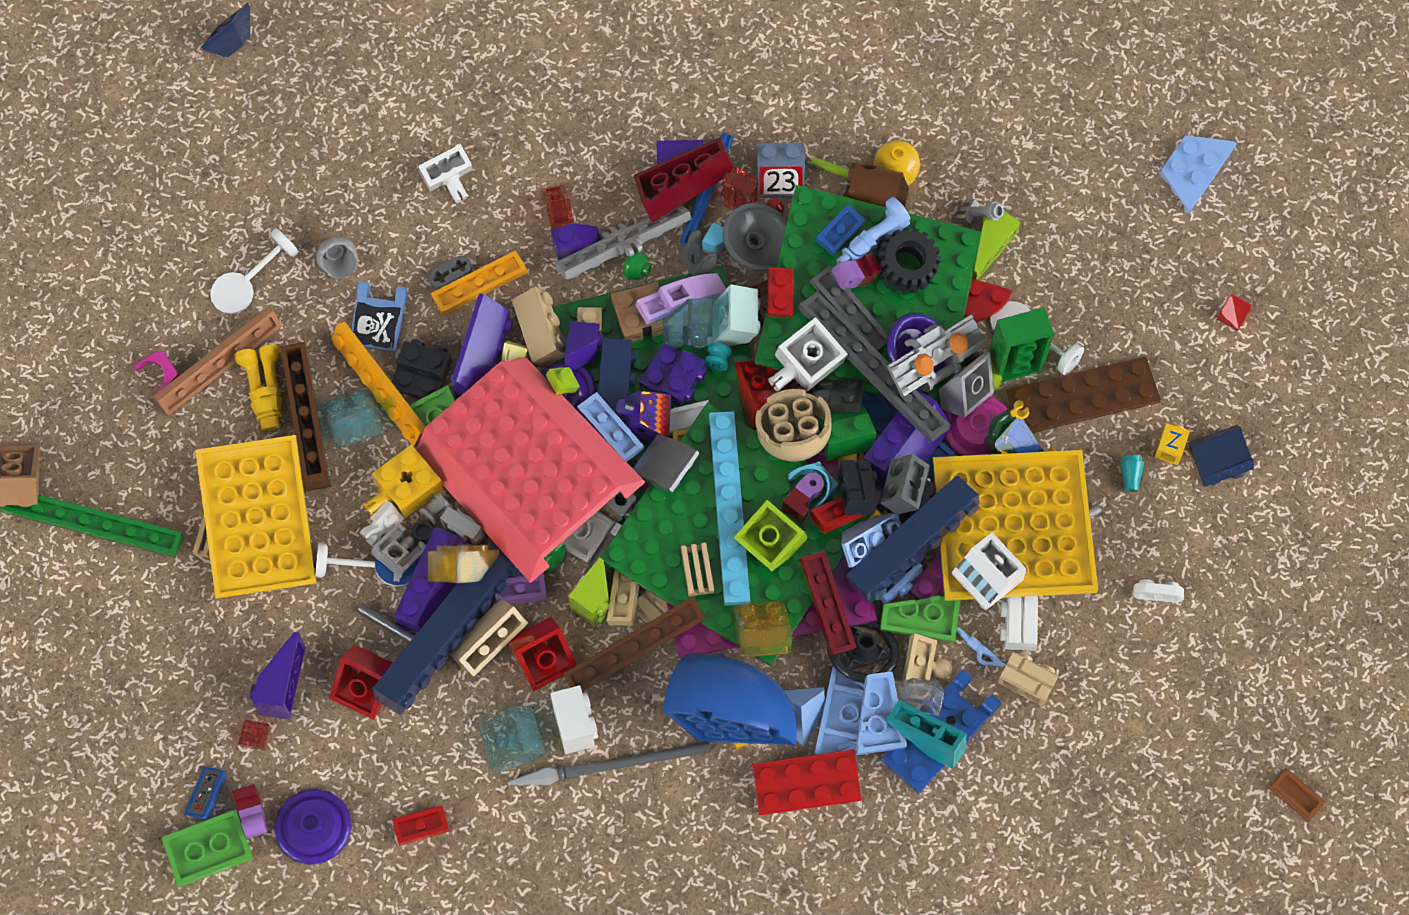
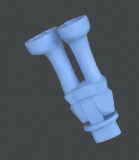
(868, 240)

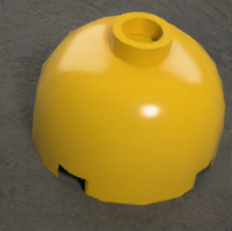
(899, 157)

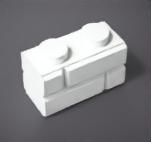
(1020, 623)

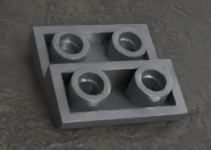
(665, 463)

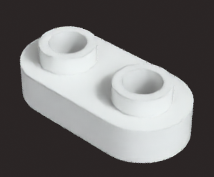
(1164, 592)

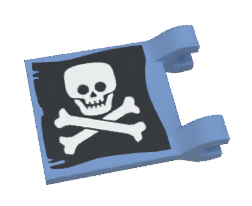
(378, 320)

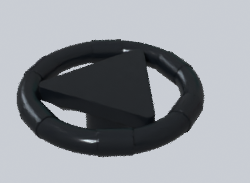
(867, 653)

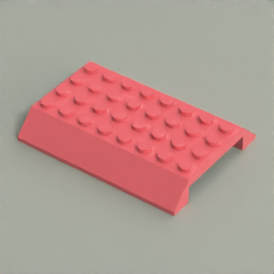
(523, 463)

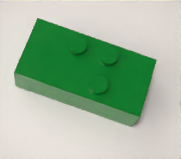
(1021, 344)

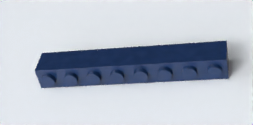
(441, 635)

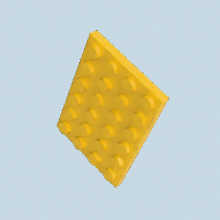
(256, 516)

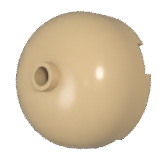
(789, 426)

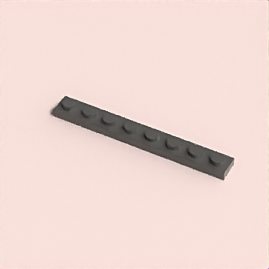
(874, 367)

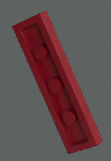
(827, 603)

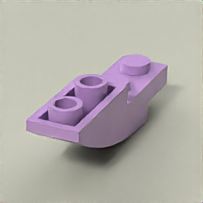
(676, 293)

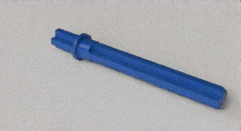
(702, 201)

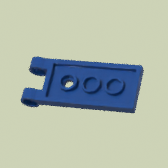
(912, 763)

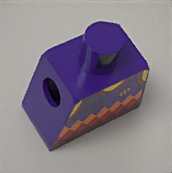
(646, 414)

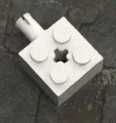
(803, 368)

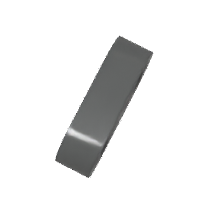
(449, 272)

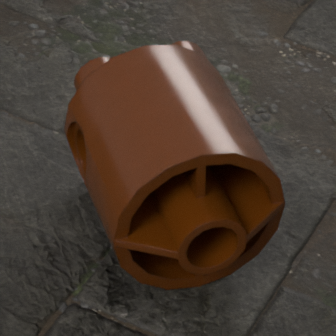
(875, 184)

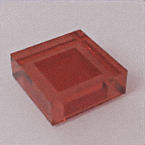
(254, 735)

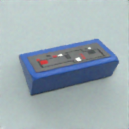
(206, 793)

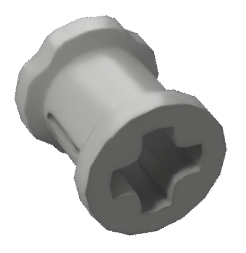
(434, 508)

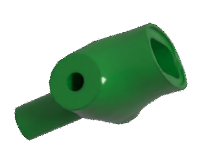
(555, 558)

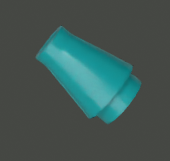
(1131, 471)

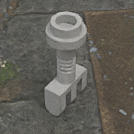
(972, 208)

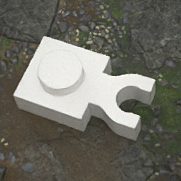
(383, 521)

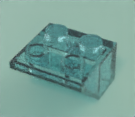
(690, 324)
(353, 418)

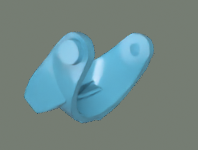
(830, 484)

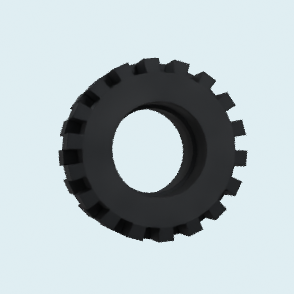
(921, 248)

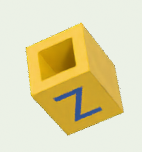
(1172, 443)

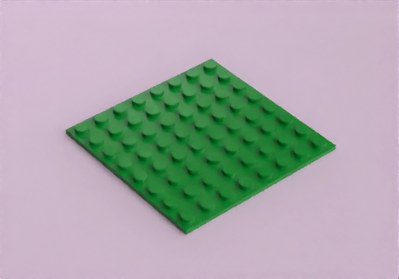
(941, 299)
(663, 521)

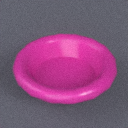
(968, 433)

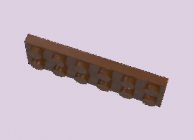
(1086, 394)

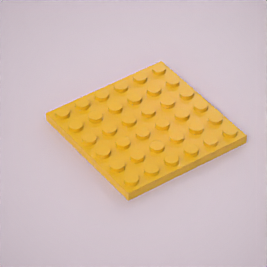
(1035, 509)

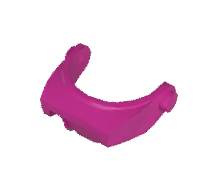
(160, 358)

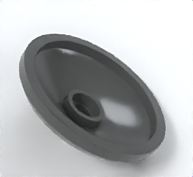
(756, 224)

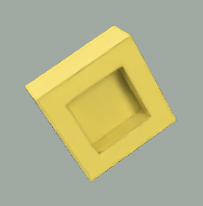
(514, 351)

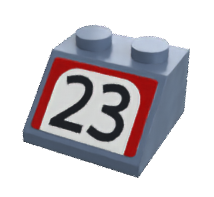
(779, 169)

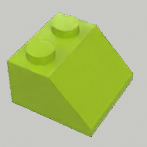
(771, 536)
(590, 596)

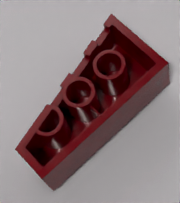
(682, 178)

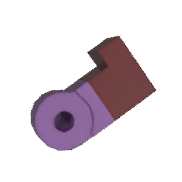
(857, 272)
(806, 491)
(250, 810)

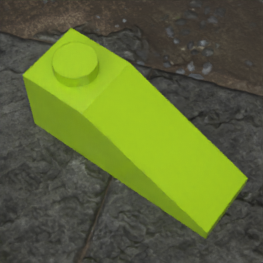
(993, 239)

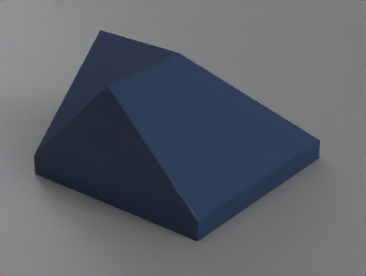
(230, 34)

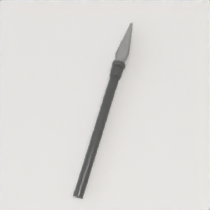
(549, 775)

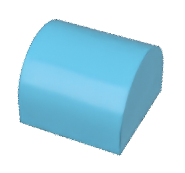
(713, 239)

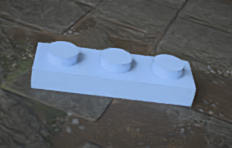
(610, 426)

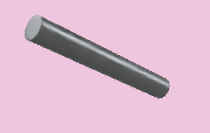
(385, 623)

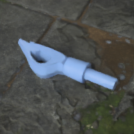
(981, 650)

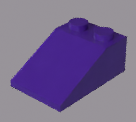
(279, 679)

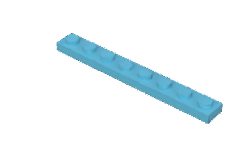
(728, 508)

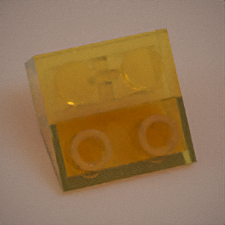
(460, 563)
(763, 629)

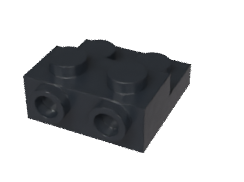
(421, 369)

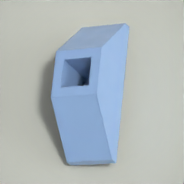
(866, 536)

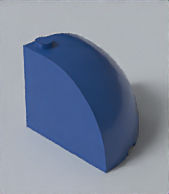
(728, 702)

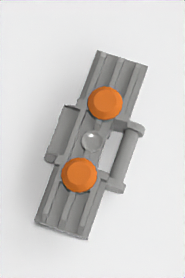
(933, 347)

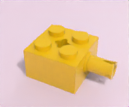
(394, 488)

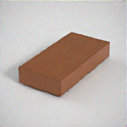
(1297, 795)

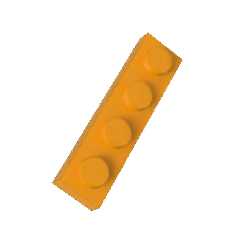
(479, 281)

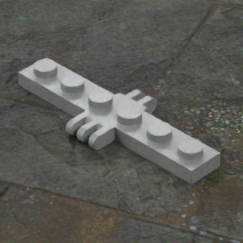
(620, 242)

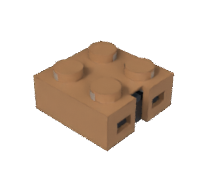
(628, 316)

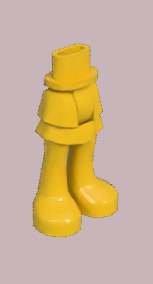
(265, 400)

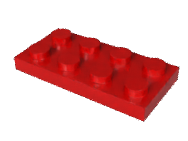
(806, 782)

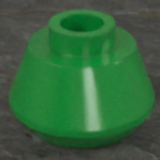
(636, 266)

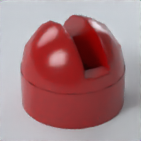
(776, 204)

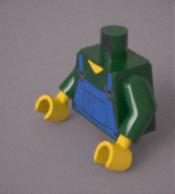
(1011, 434)

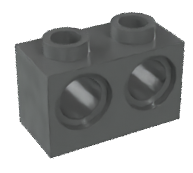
(904, 484)

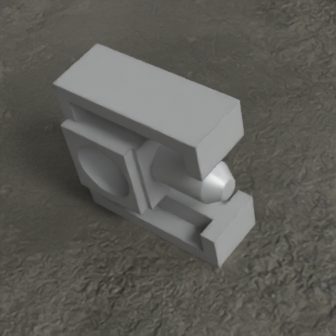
(462, 526)
(388, 544)

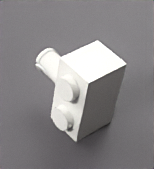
(446, 171)

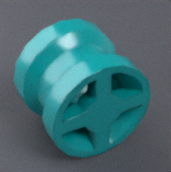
(718, 356)

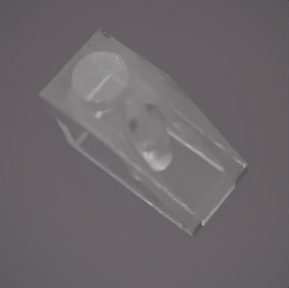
(921, 694)

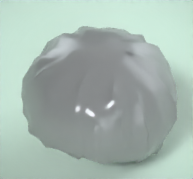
(337, 257)

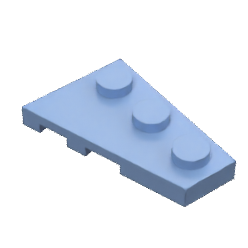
(877, 703)

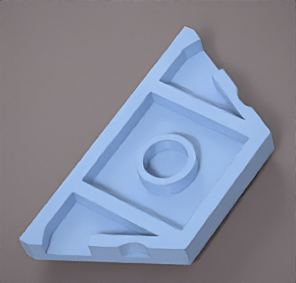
(1194, 167)
(840, 715)

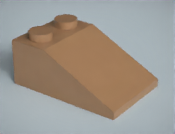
(19, 475)

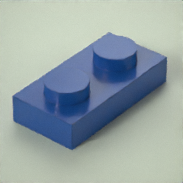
(840, 230)

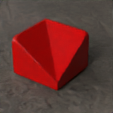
(1234, 312)

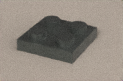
(841, 395)

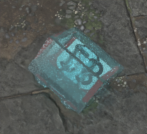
(512, 739)

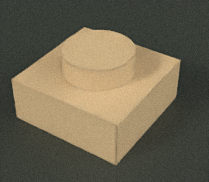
(590, 315)

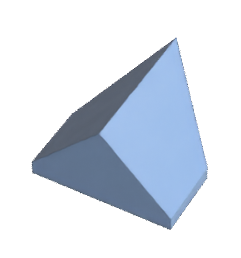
(808, 710)

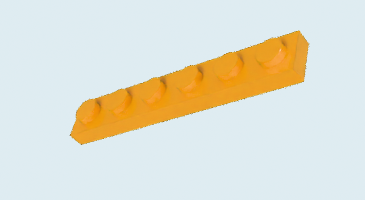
(378, 383)

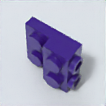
(674, 374)

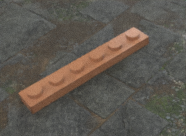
(217, 361)

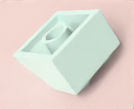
(736, 316)

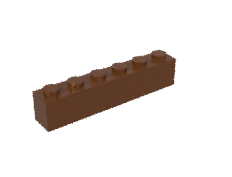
(305, 416)

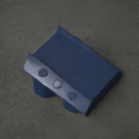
(1221, 456)

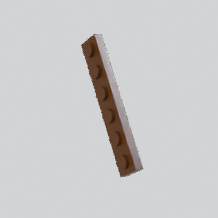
(635, 645)

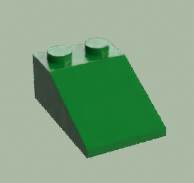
(849, 434)

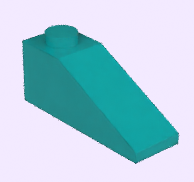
(928, 733)

